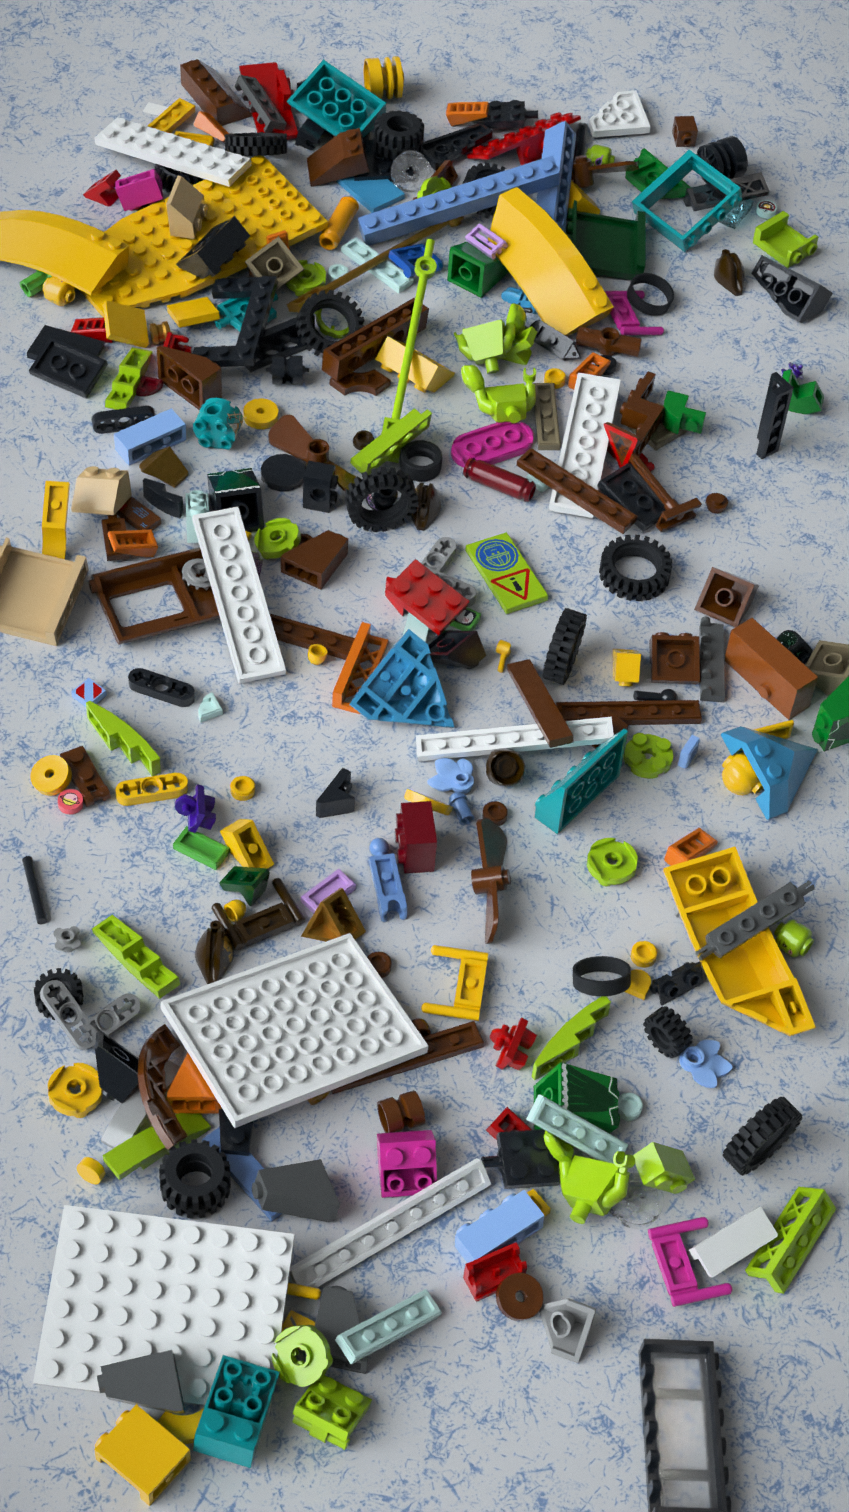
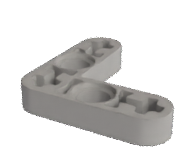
(449, 553)
(89, 1024)

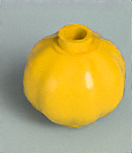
(739, 775)

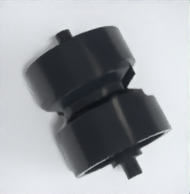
(287, 369)

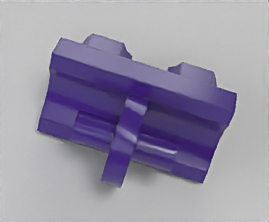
(197, 809)

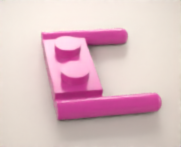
(625, 317)
(676, 1265)

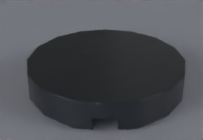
(282, 472)

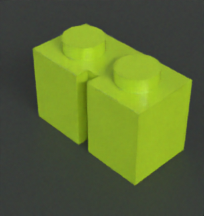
(663, 1168)

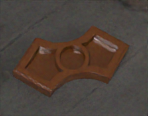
(370, 382)

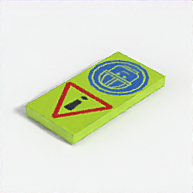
(506, 573)

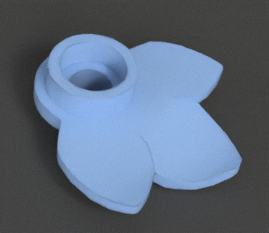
(452, 775)
(708, 1063)

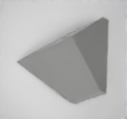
(567, 1327)

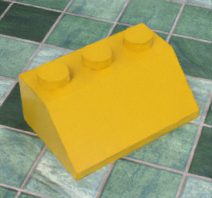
(423, 370)

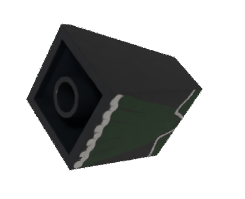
(238, 490)

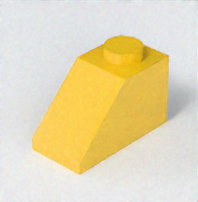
(626, 666)
(246, 844)

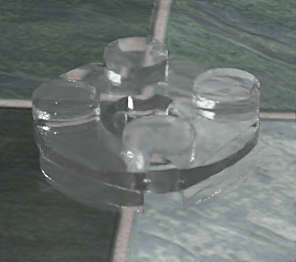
(402, 163)
(647, 1212)

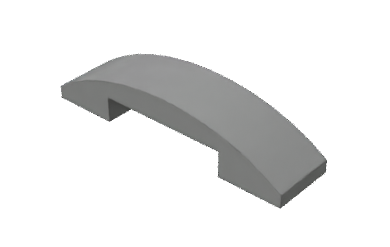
(132, 1113)

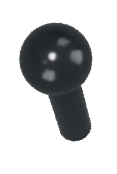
(667, 694)

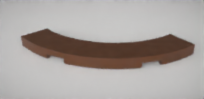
(153, 1086)

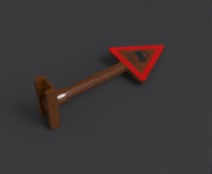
(624, 447)

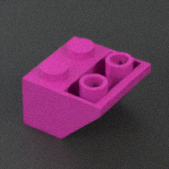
(139, 190)
(406, 1162)

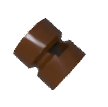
(402, 1112)

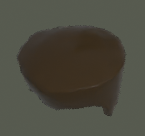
(505, 767)

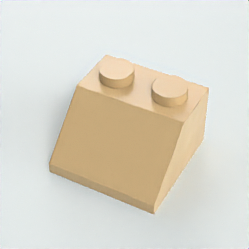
(185, 209)
(101, 491)

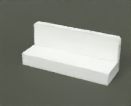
(733, 1242)

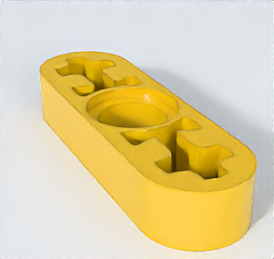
(134, 798)

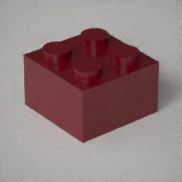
(416, 837)

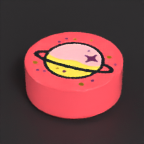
(70, 801)

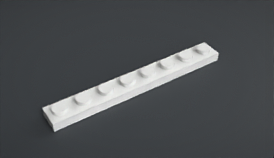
(514, 737)
(390, 1225)

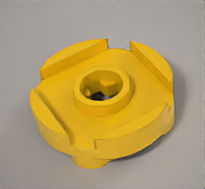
(79, 1103)

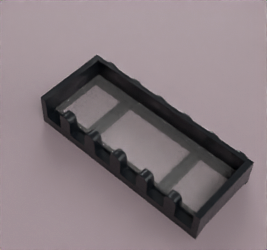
(683, 1426)

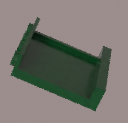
(609, 243)

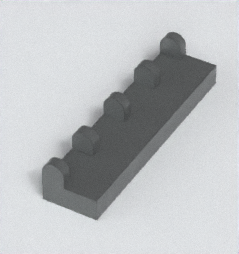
(261, 103)
(711, 661)

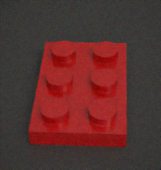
(427, 597)

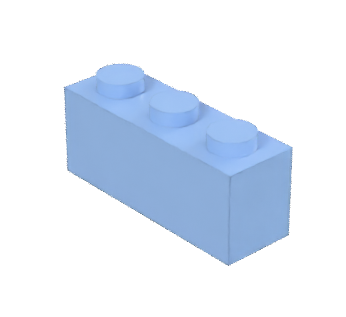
(150, 436)
(499, 1227)

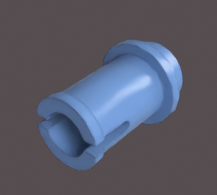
(461, 808)

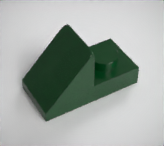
(248, 881)

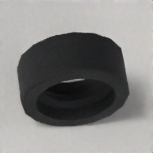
(425, 449)

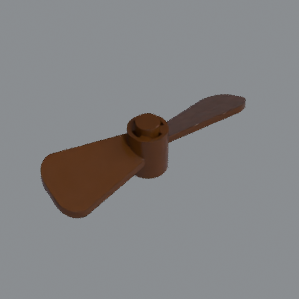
(583, 170)
(293, 439)
(493, 874)

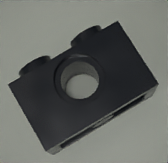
(319, 486)

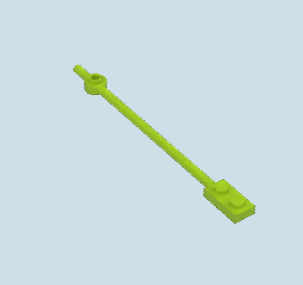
(428, 263)

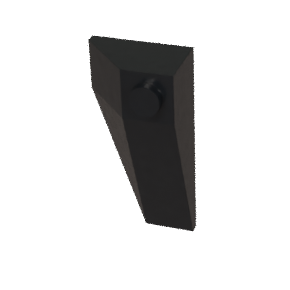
(794, 293)

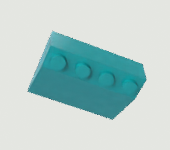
(337, 101)
(582, 784)

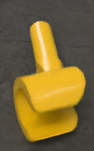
(504, 649)

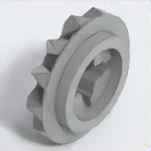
(189, 572)

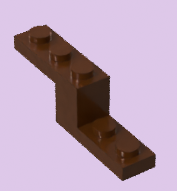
(641, 413)

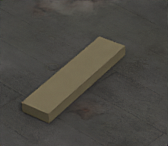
(546, 417)

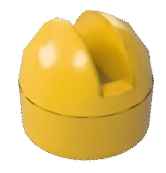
(317, 654)
(235, 910)

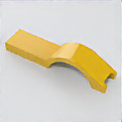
(55, 518)

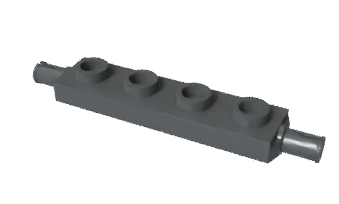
(754, 920)

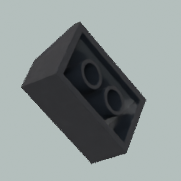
(215, 249)

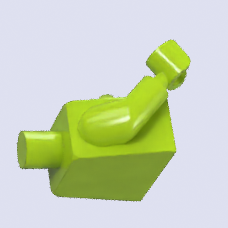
(491, 340)
(501, 402)
(587, 1182)

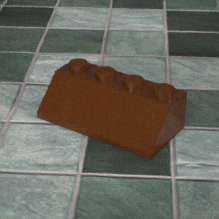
(212, 93)

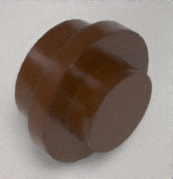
(716, 503)

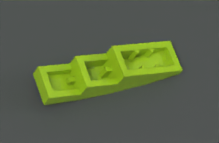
(126, 382)
(120, 734)
(135, 956)
(567, 1040)
(147, 1147)

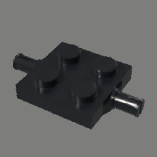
(507, 114)
(524, 1160)

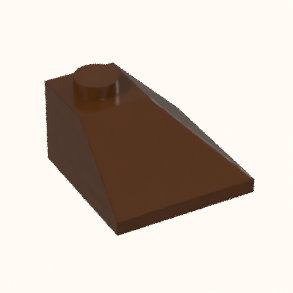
(726, 597)

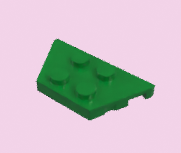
(649, 170)

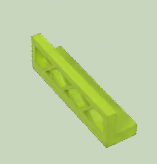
(391, 441)
(797, 1240)

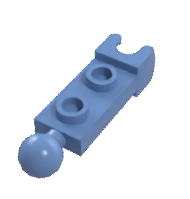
(386, 880)

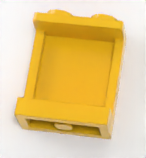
(143, 1453)

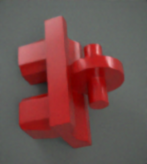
(510, 1041)

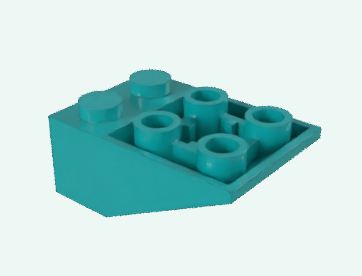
(235, 1411)

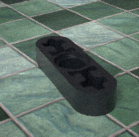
(116, 426)
(169, 695)

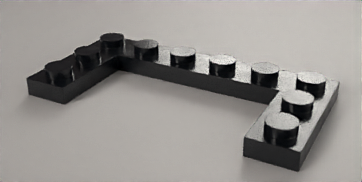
(261, 294)

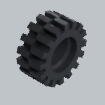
(71, 982)
(668, 1032)

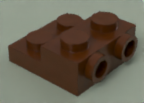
(674, 658)

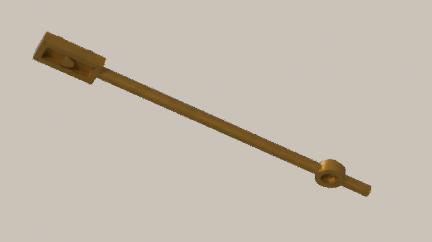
(296, 304)

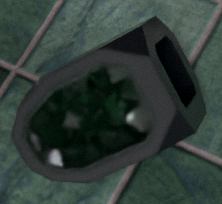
(796, 645)

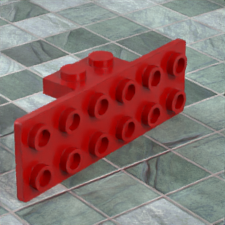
(278, 90)
(527, 141)

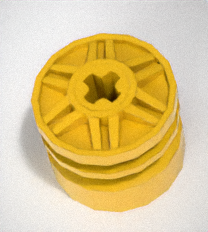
(385, 77)

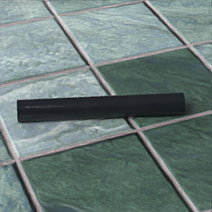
(34, 890)

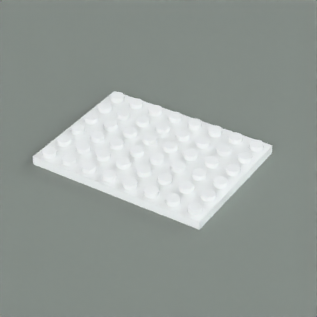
(293, 1029)
(157, 1286)

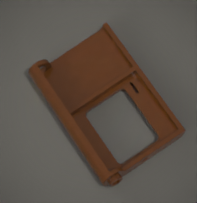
(198, 604)

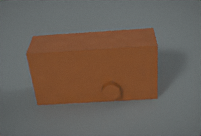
(770, 668)

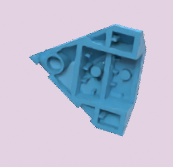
(404, 687)
(777, 763)

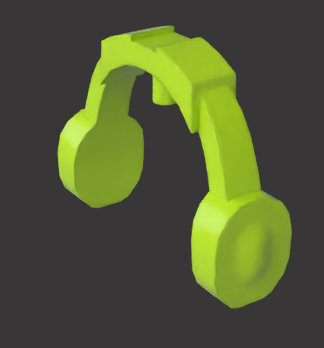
(326, 330)

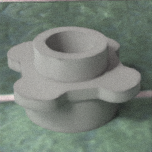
(67, 945)

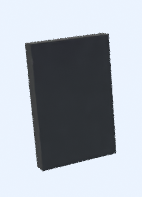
(82, 342)
(68, 367)
(634, 494)

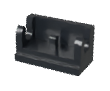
(309, 131)

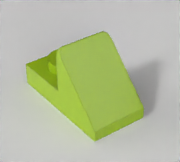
(520, 349)

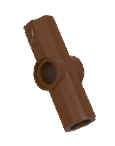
(608, 341)

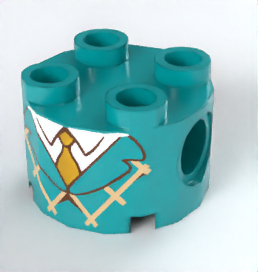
(217, 424)

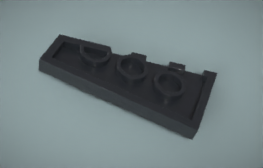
(455, 144)

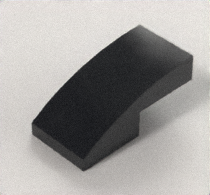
(167, 502)

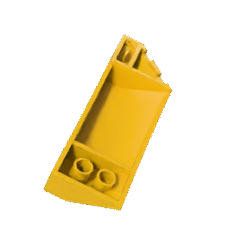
(61, 248)
(547, 265)
(754, 975)

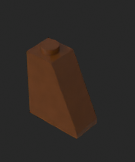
(316, 558)

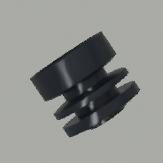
(726, 156)

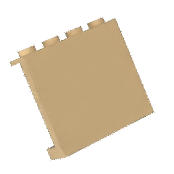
(37, 593)

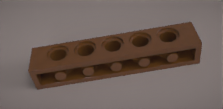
(366, 342)

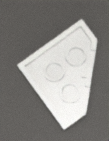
(620, 117)

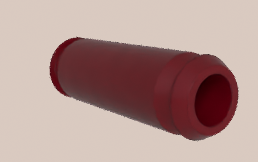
(499, 479)

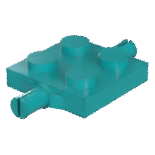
(234, 311)

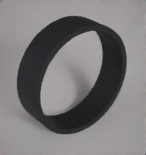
(644, 307)
(603, 964)

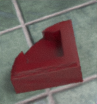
(148, 386)

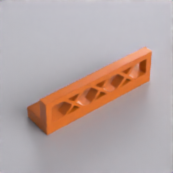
(352, 664)

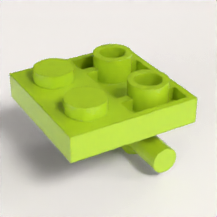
(330, 1411)

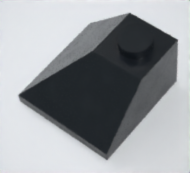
(457, 649)
(115, 1068)

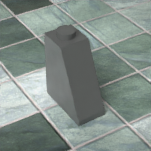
(297, 1191)
(336, 1315)
(144, 1381)

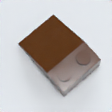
(338, 158)
(189, 375)

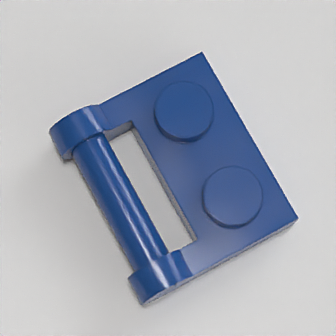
(407, 257)

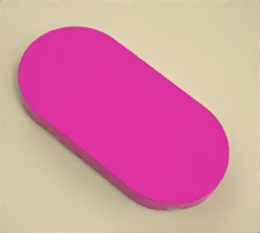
(492, 443)

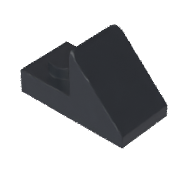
(336, 797)

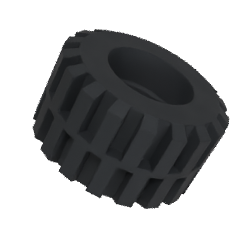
(398, 133)
(195, 1158)

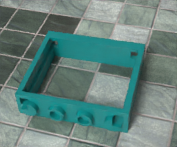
(668, 180)

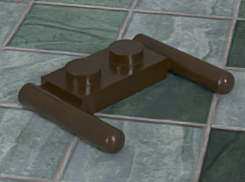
(263, 923)

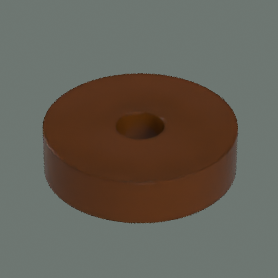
(507, 1299)

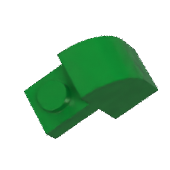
(805, 397)
(678, 416)

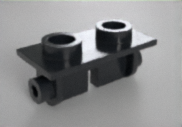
(682, 980)

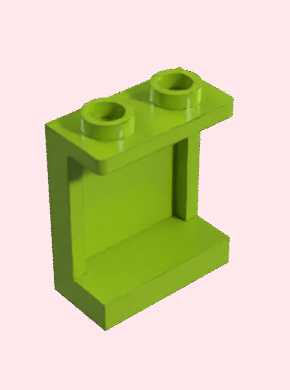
(783, 241)

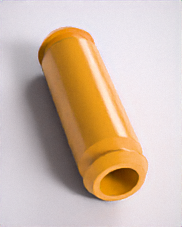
(339, 223)

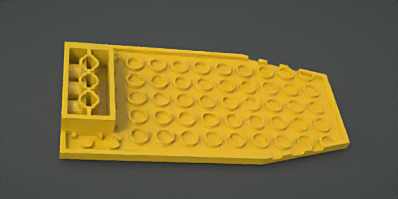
(258, 199)

